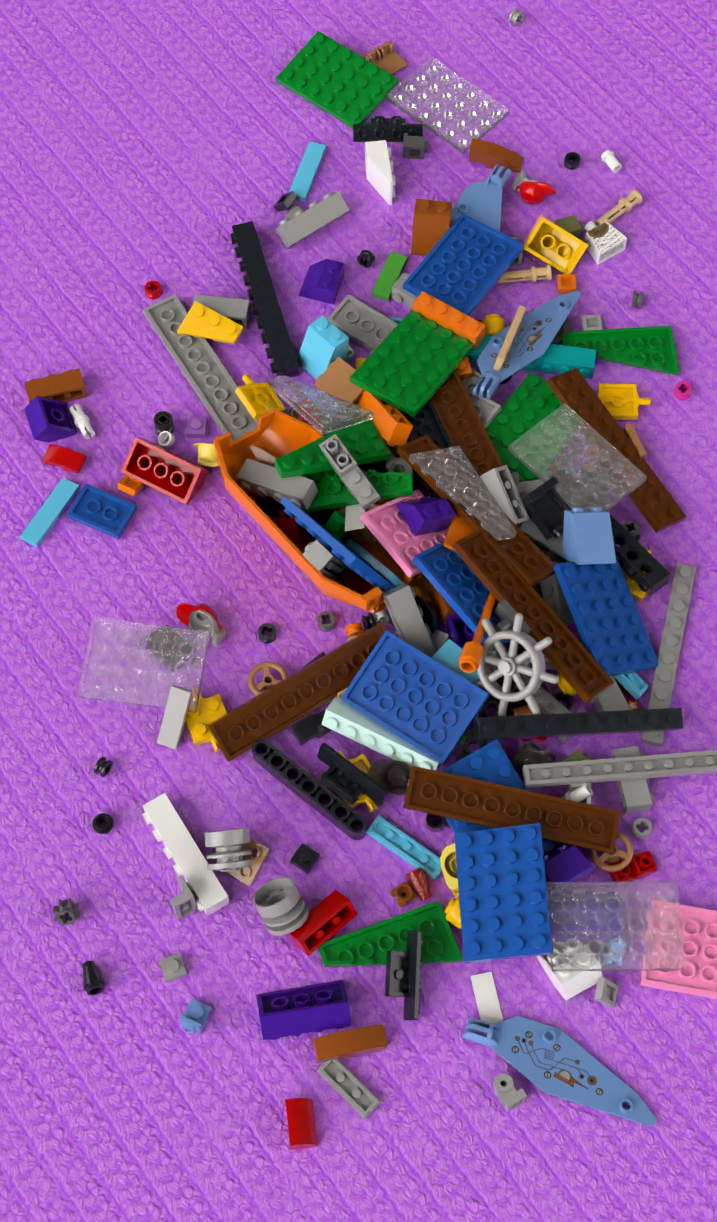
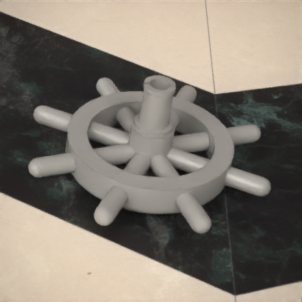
(512, 665)

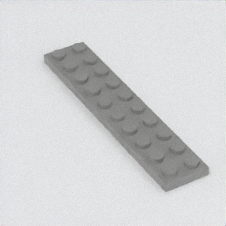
(371, 328)
(201, 368)

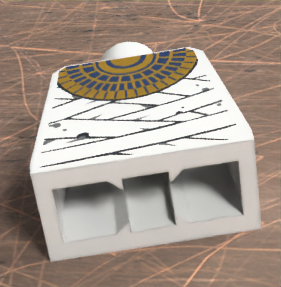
(603, 241)

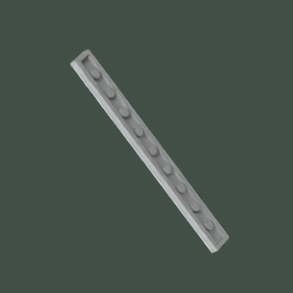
(670, 645)
(620, 769)

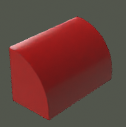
(301, 1123)

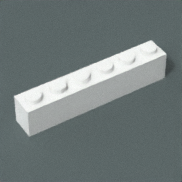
(186, 854)

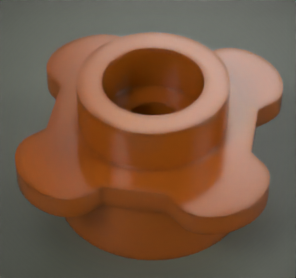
(403, 888)

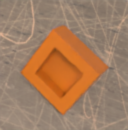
(566, 283)
(464, 369)
(129, 485)

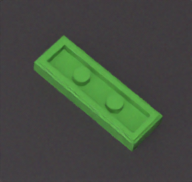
(389, 275)

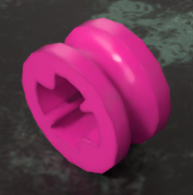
(682, 385)

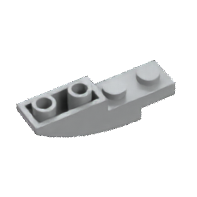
(349, 472)

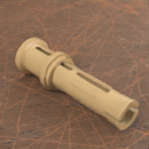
(624, 206)
(532, 274)

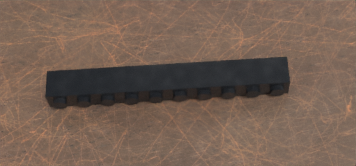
(265, 301)
(577, 724)

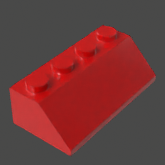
(164, 470)

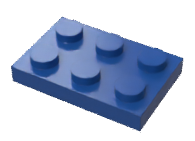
(102, 511)

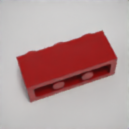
(323, 922)

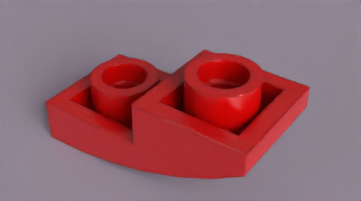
(65, 458)
(640, 866)

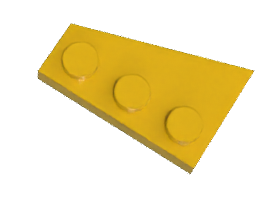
(209, 324)

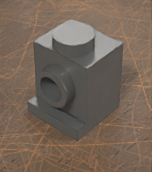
(414, 147)

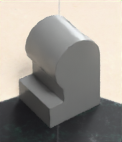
(506, 1093)

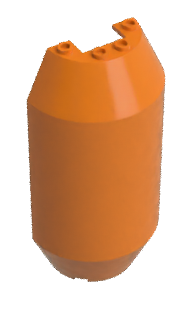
(281, 436)

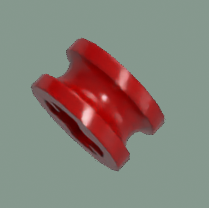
(150, 285)

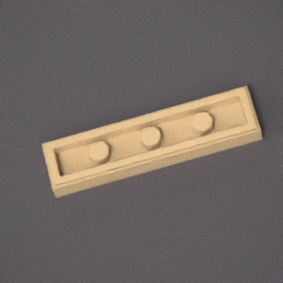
(509, 338)

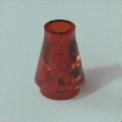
(419, 882)

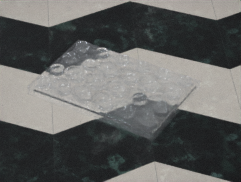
(447, 104)
(580, 460)
(142, 662)
(615, 926)

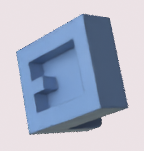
(195, 1017)

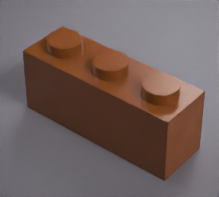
(59, 387)

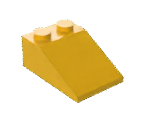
(554, 245)

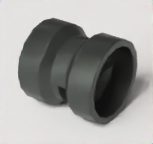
(163, 422)

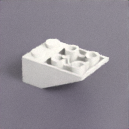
(379, 169)
(569, 982)

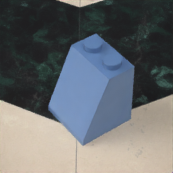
(588, 536)

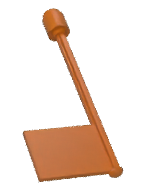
(472, 651)

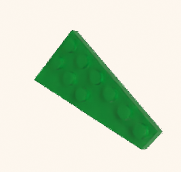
(637, 347)
(360, 440)
(334, 494)
(370, 944)

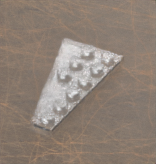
(319, 408)
(463, 485)

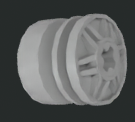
(228, 849)
(280, 906)

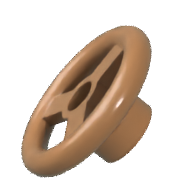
(256, 690)
(606, 857)

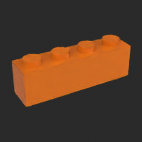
(450, 318)
(387, 419)

